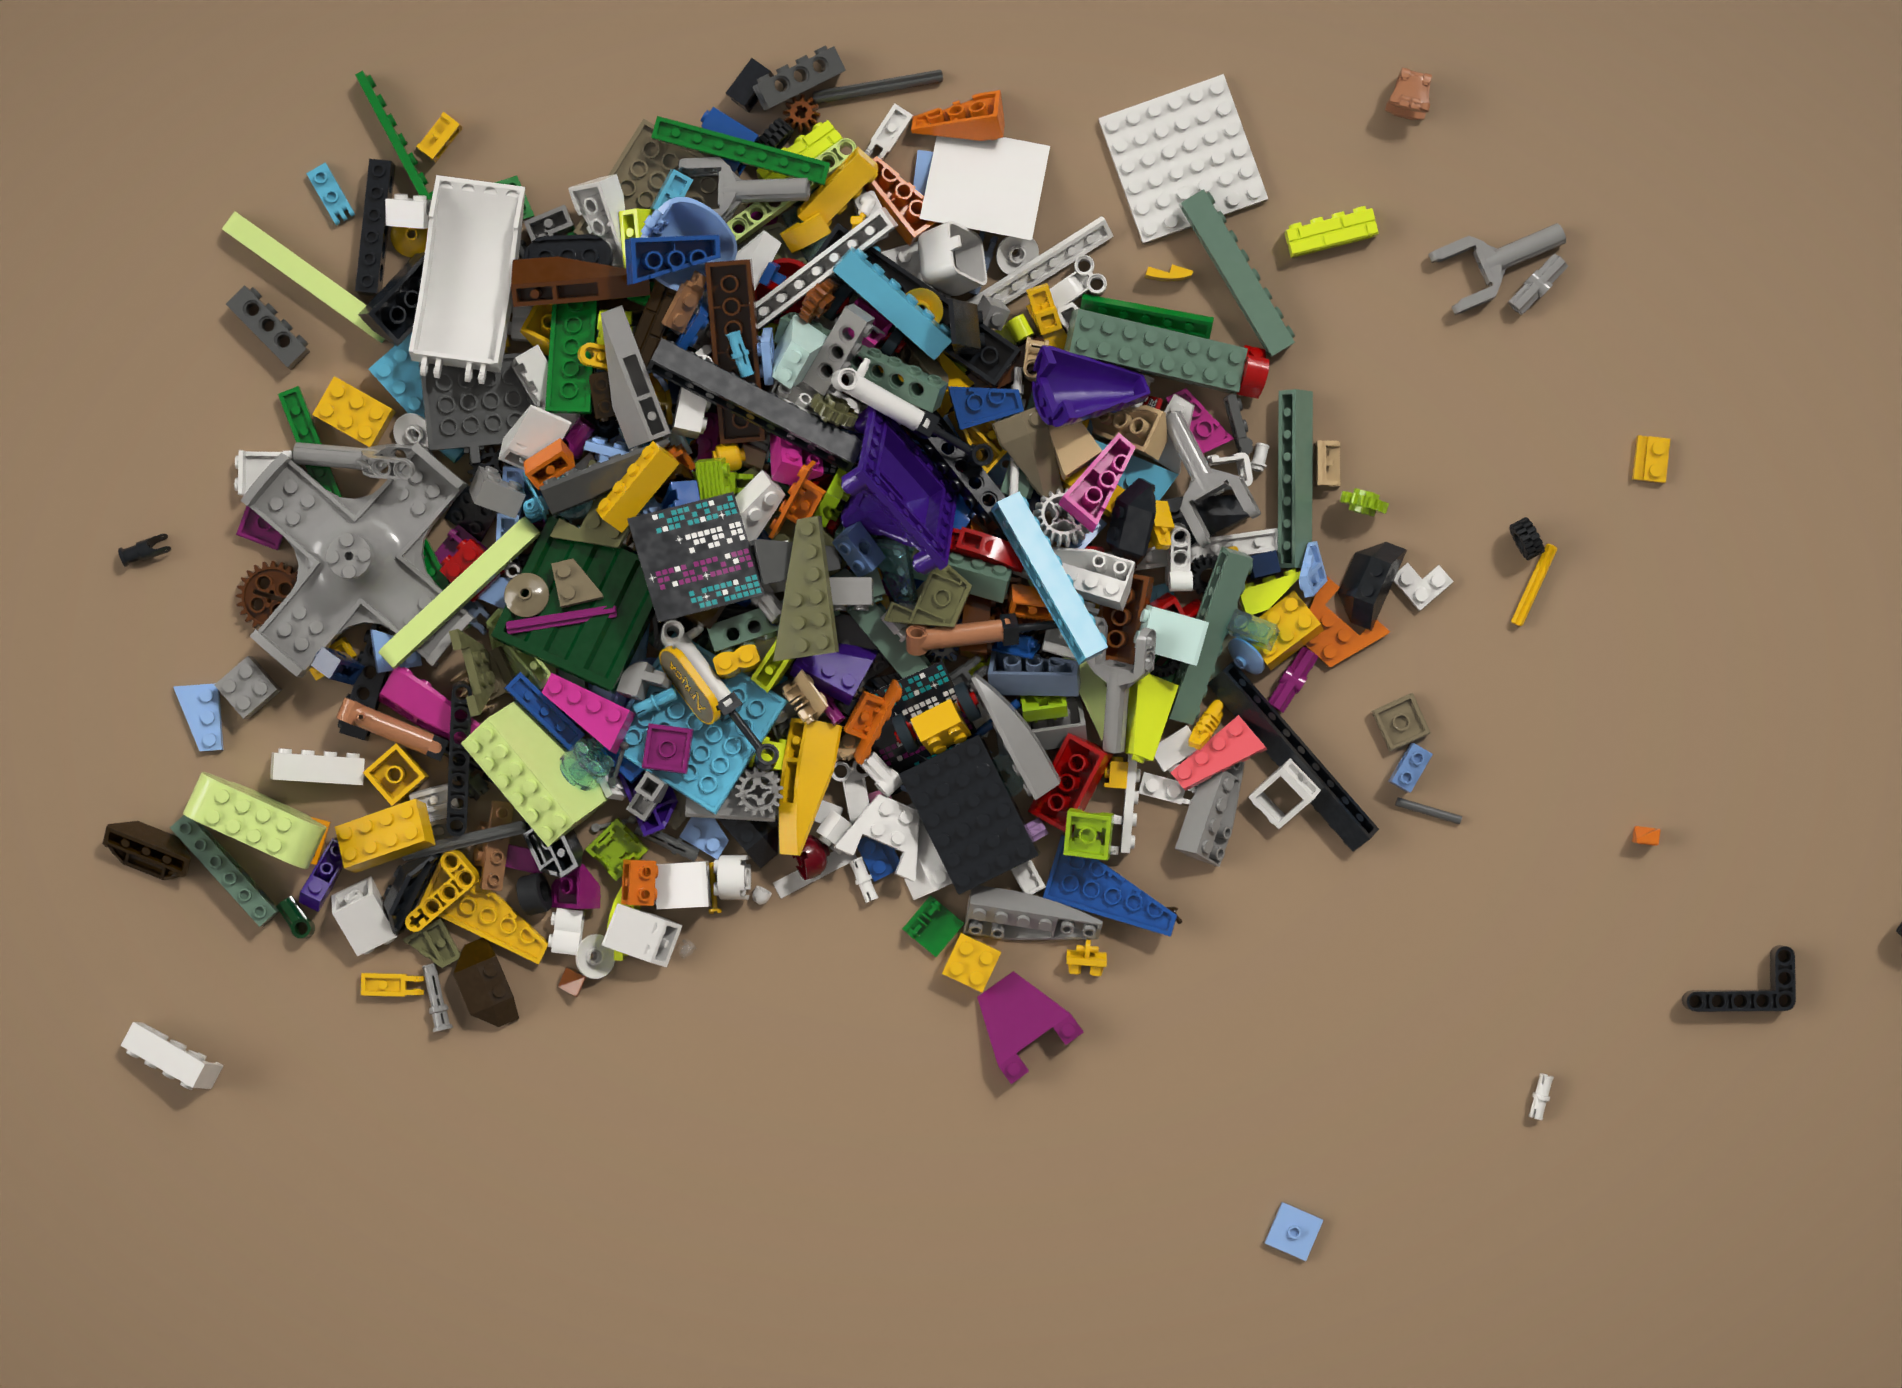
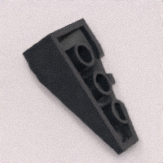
(1215, 511)

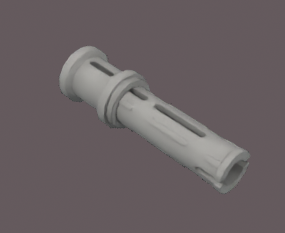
(438, 1008)

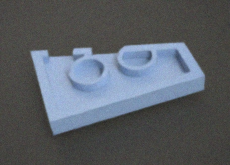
(203, 714)

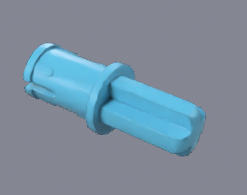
(655, 702)

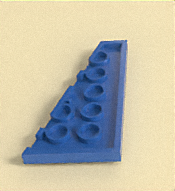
(1102, 891)

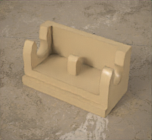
(1327, 463)

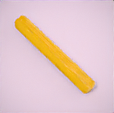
(1534, 585)

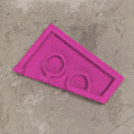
(1203, 426)

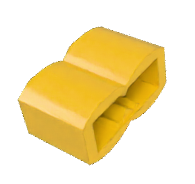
(732, 663)

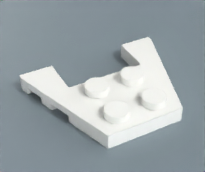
(890, 825)

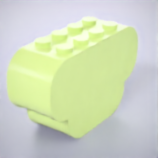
(255, 819)

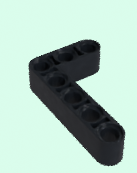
(1750, 996)

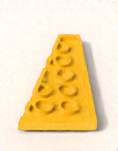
(487, 916)

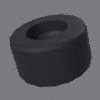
(534, 894)

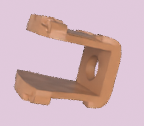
(1410, 95)

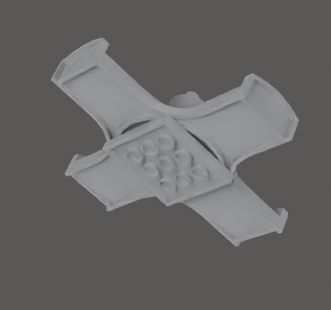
(353, 556)

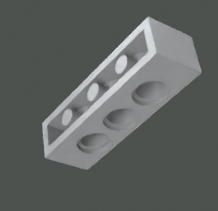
(861, 324)

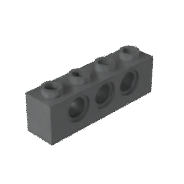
(770, 96)
(241, 304)

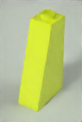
(1147, 715)

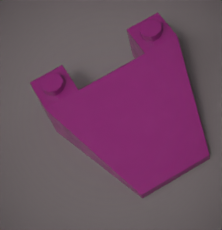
(1017, 1016)

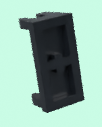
(742, 88)

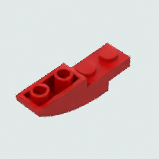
(985, 547)

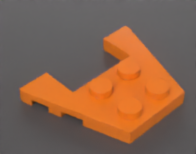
(1338, 639)

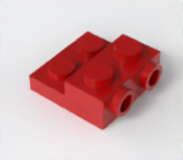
(467, 553)

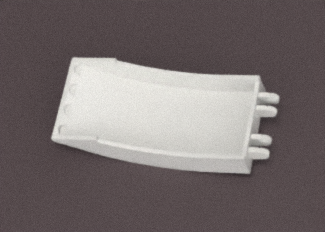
(467, 276)

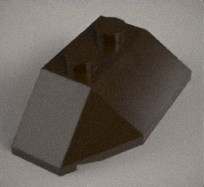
(147, 849)
(484, 984)

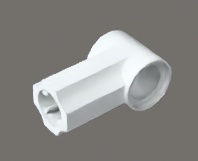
(885, 778)

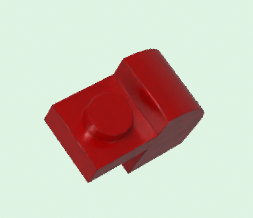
(1254, 372)

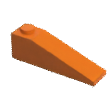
(971, 120)

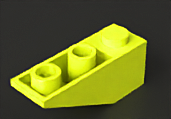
(1262, 596)

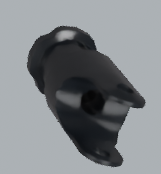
(143, 550)

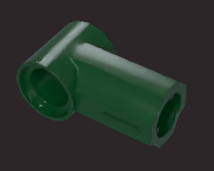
(295, 916)

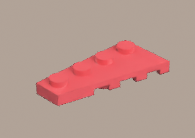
(1226, 748)

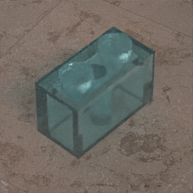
(1253, 629)

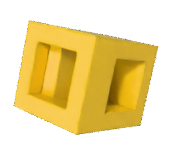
(1116, 773)

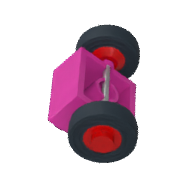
(892, 341)

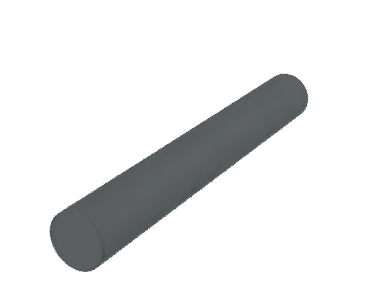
(1427, 810)

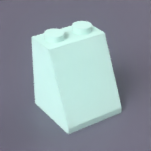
(796, 352)
(1176, 634)

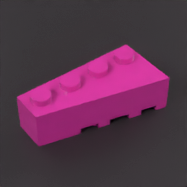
(1094, 488)
(595, 714)

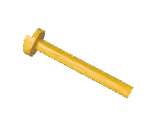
(713, 897)

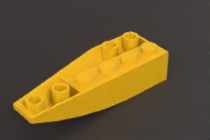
(805, 777)

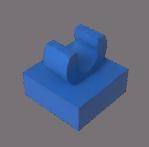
(771, 275)

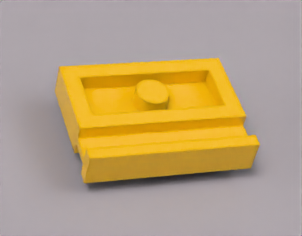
(1651, 459)

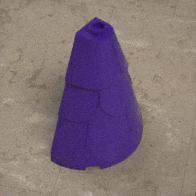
(1080, 388)

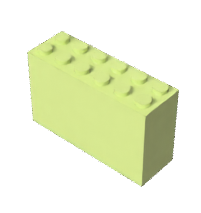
(526, 769)

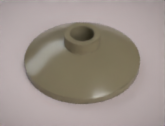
(529, 605)

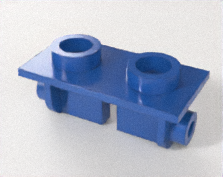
(1026, 648)

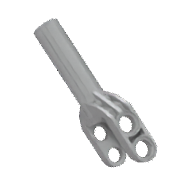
(734, 190)
(1495, 261)
(369, 459)
(1204, 479)
(1119, 679)

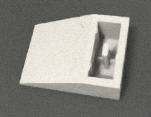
(531, 434)
(642, 935)

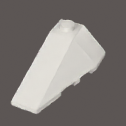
(600, 206)
(929, 870)

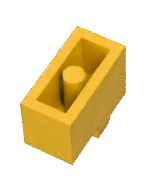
(1162, 527)

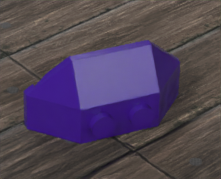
(662, 812)

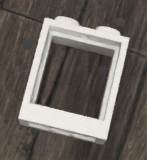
(1297, 780)

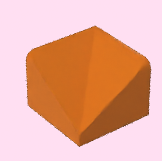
(1646, 835)

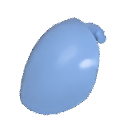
(689, 218)

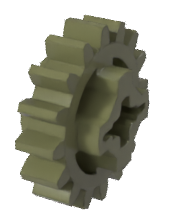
(834, 410)

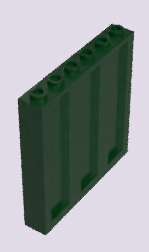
(602, 645)

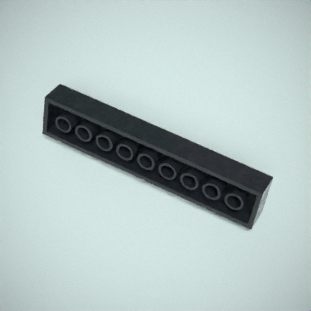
(996, 355)

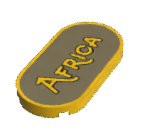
(689, 684)

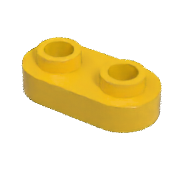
(598, 356)

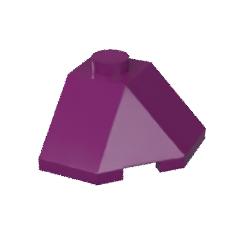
(576, 890)

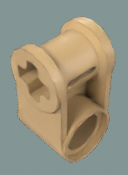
(1031, 351)

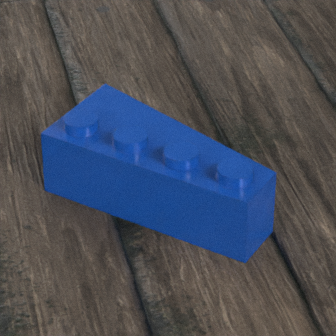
(662, 255)

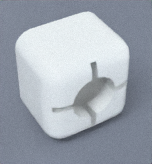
(952, 259)

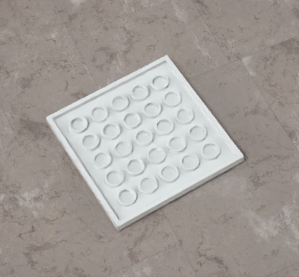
(1178, 148)

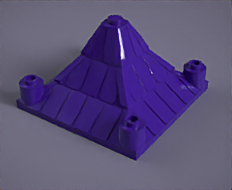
(899, 492)

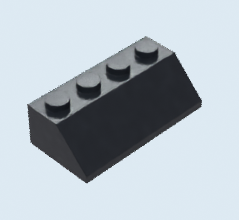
(395, 306)

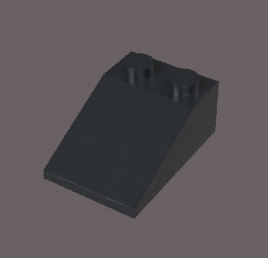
(965, 327)

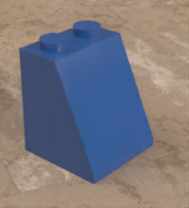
(720, 122)

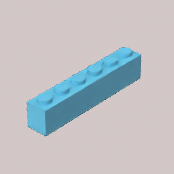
(893, 303)

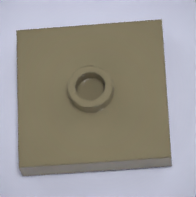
(1401, 722)

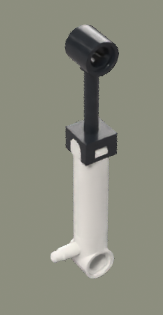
(920, 422)
(728, 702)

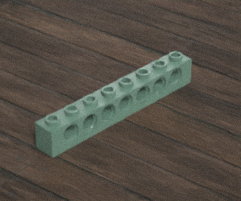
(933, 385)
(719, 630)

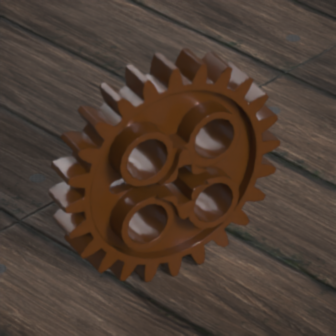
(278, 577)

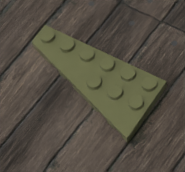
(807, 608)

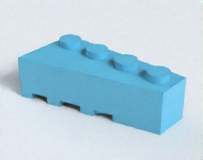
(1143, 469)

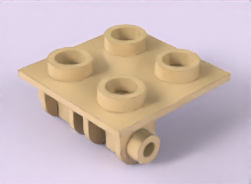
(813, 701)

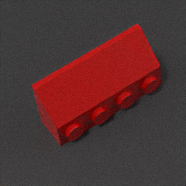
(1080, 770)

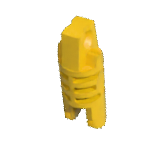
(1206, 725)

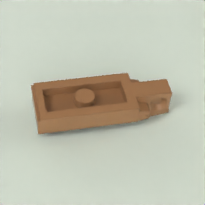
(685, 302)

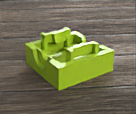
(832, 500)
(1033, 711)
(623, 842)
(1087, 844)

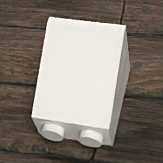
(683, 885)
(362, 916)

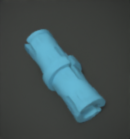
(740, 354)

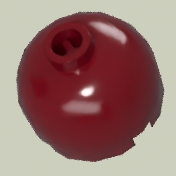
(813, 858)

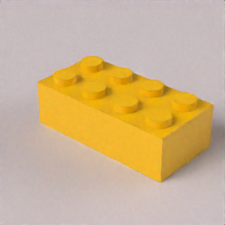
(385, 835)

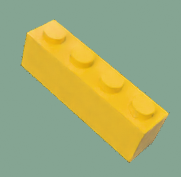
(840, 187)
(637, 486)

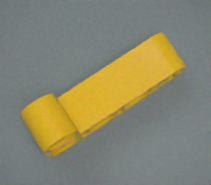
(440, 895)

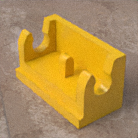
(439, 137)

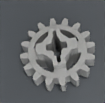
(761, 802)

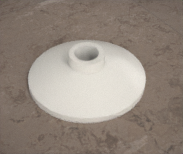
(1026, 252)
(405, 428)
(602, 960)

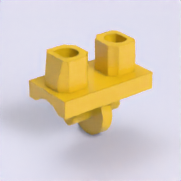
(1087, 956)

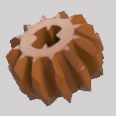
(809, 115)

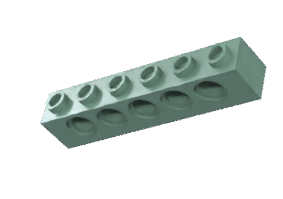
(226, 870)

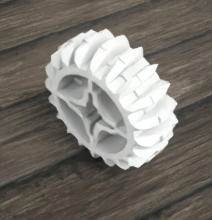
(1073, 531)

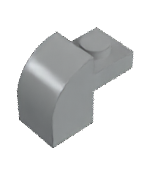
(638, 677)
(649, 793)

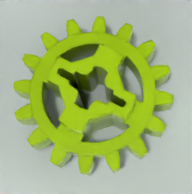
(1364, 502)

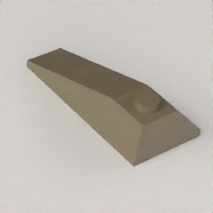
(1031, 448)

